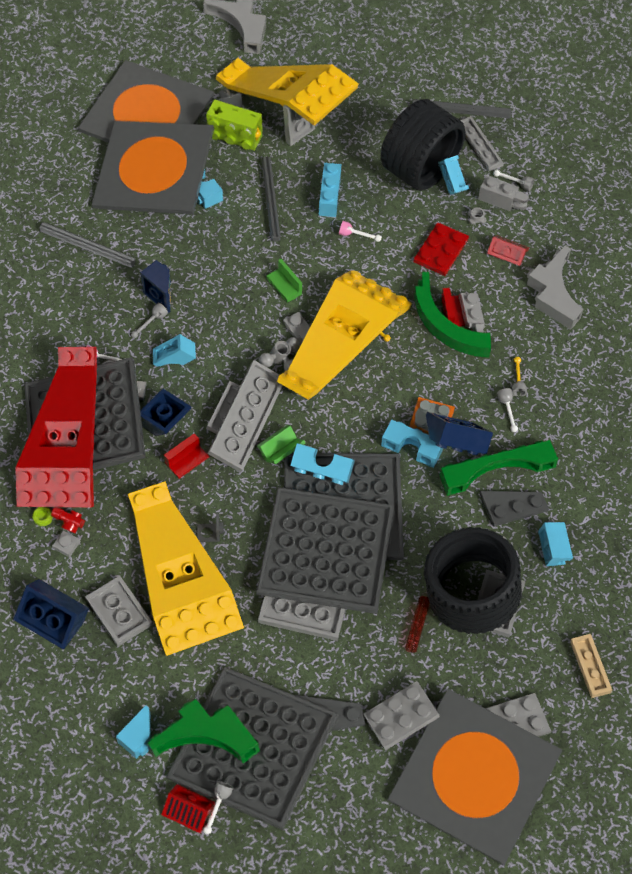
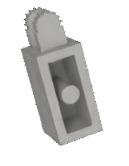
(502, 194)

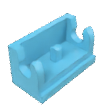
(453, 175)
(555, 543)

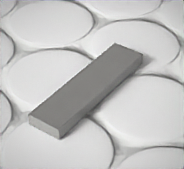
(481, 145)

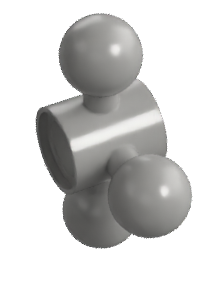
(280, 352)

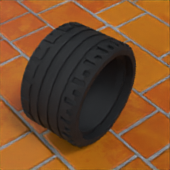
(421, 140)
(466, 546)

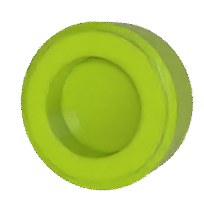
(42, 516)

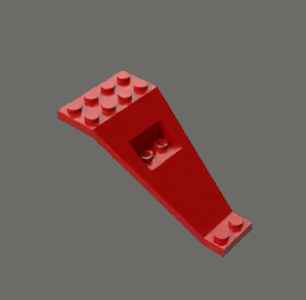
(61, 468)

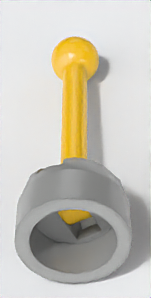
(519, 385)

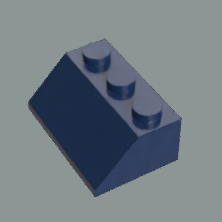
(458, 434)
(50, 613)

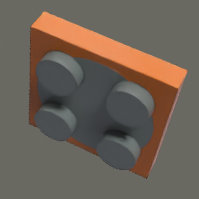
(422, 407)

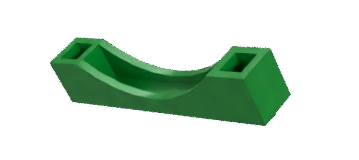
(535, 457)

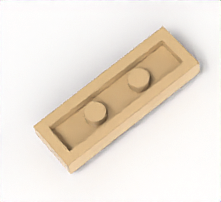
(591, 666)

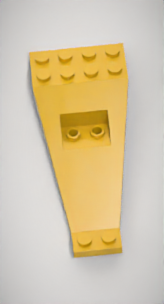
(311, 94)
(345, 324)
(191, 604)

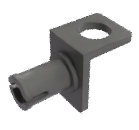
(235, 99)

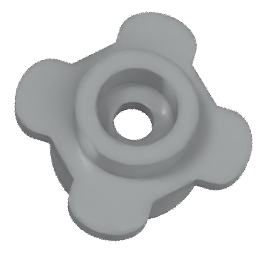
(477, 212)

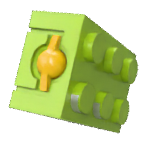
(235, 125)

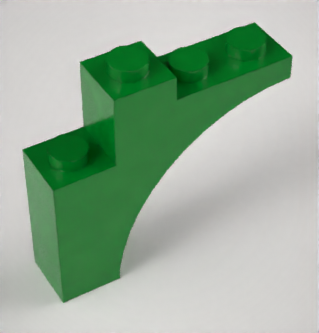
(197, 727)

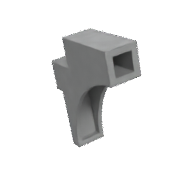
(241, 16)
(552, 294)

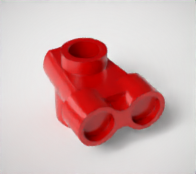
(71, 520)

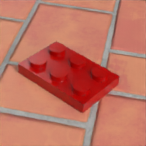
(441, 249)

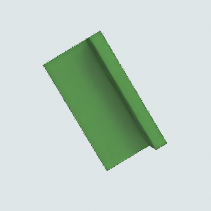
(285, 282)
(279, 445)

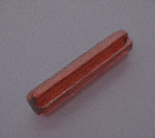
(417, 624)

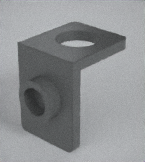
(217, 529)

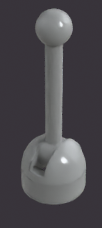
(158, 312)

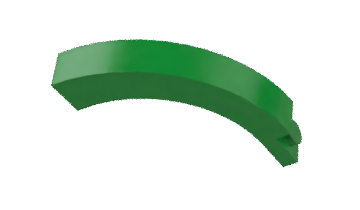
(444, 330)

